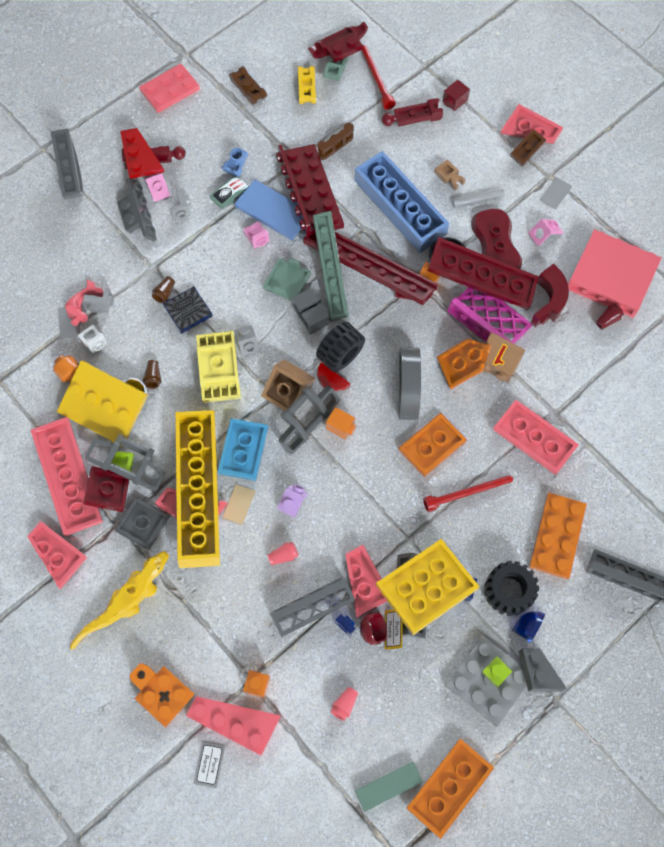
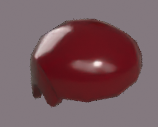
(373, 628)

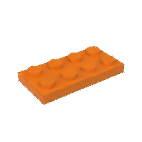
(558, 536)
(450, 788)

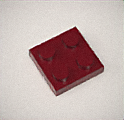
(106, 490)

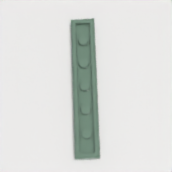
(331, 266)

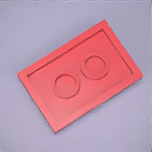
(169, 88)

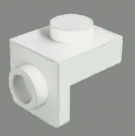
(92, 339)

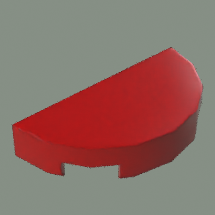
(331, 379)

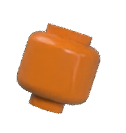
(65, 367)

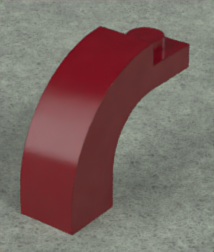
(557, 288)

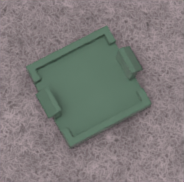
(287, 278)

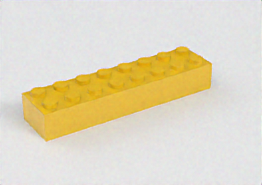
(197, 490)

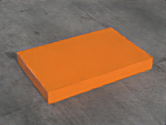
(432, 444)

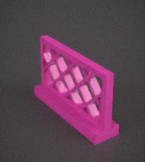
(481, 325)

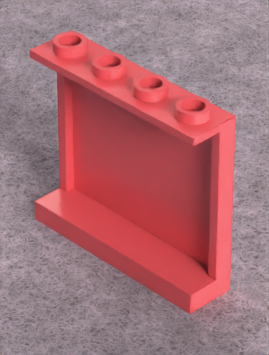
(614, 273)

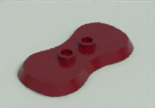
(494, 231)

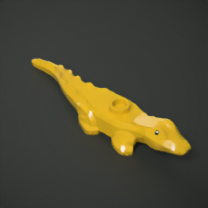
(127, 599)

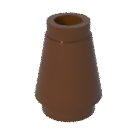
(163, 290)
(152, 375)

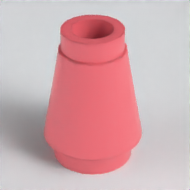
(284, 553)
(344, 704)

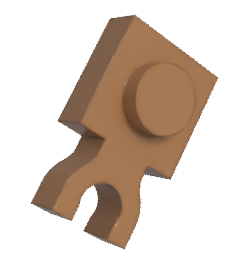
(449, 173)

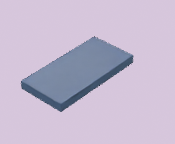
(270, 209)

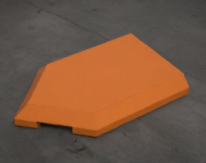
(463, 361)

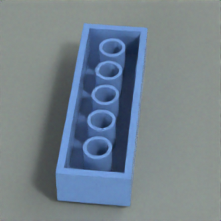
(401, 201)

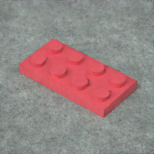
(535, 437)

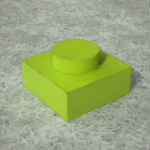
(124, 460)
(497, 671)

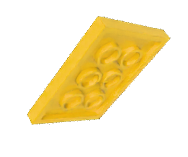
(102, 402)
(427, 586)

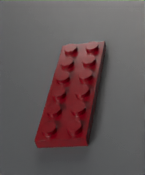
(483, 273)

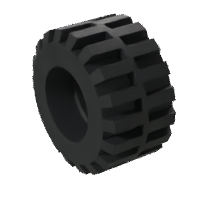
(340, 346)
(523, 577)

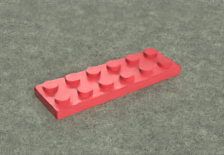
(65, 475)

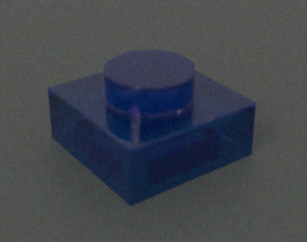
(345, 624)

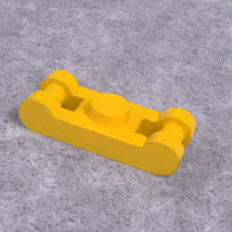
(306, 81)

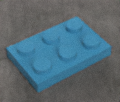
(243, 449)

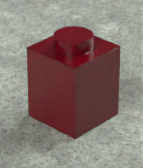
(456, 95)

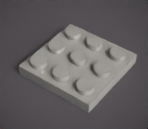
(479, 691)

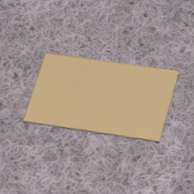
(239, 504)

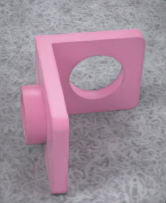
(157, 186)
(548, 226)

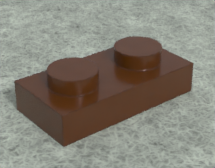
(527, 147)

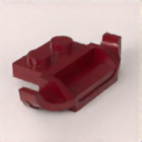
(340, 43)

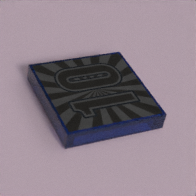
(187, 310)

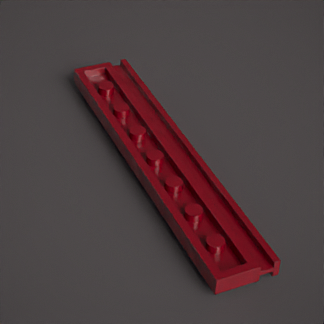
(380, 269)

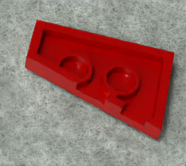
(138, 155)

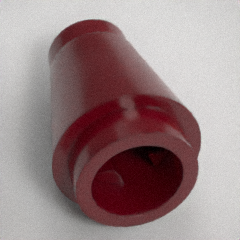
(610, 316)

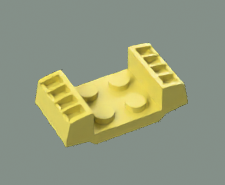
(218, 367)

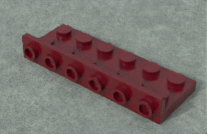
(308, 186)

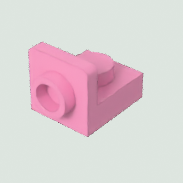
(256, 235)

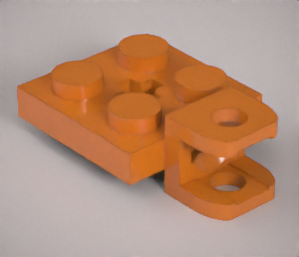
(152, 685)

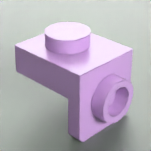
(292, 500)

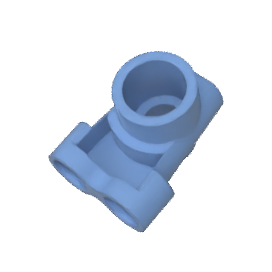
(236, 162)

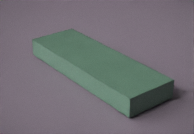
(388, 786)

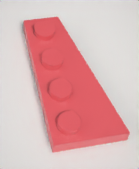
(240, 724)

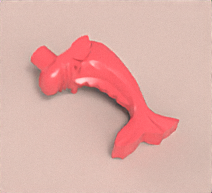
(73, 305)

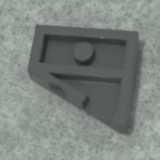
(539, 672)

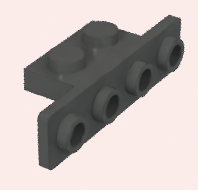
(135, 211)

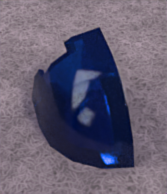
(529, 624)

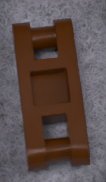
(247, 85)
(336, 142)

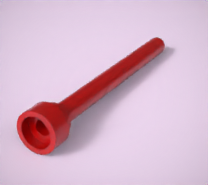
(388, 101)
(432, 503)

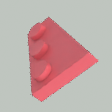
(57, 554)
(363, 581)

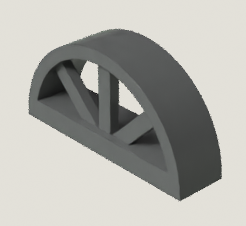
(67, 164)
(409, 383)

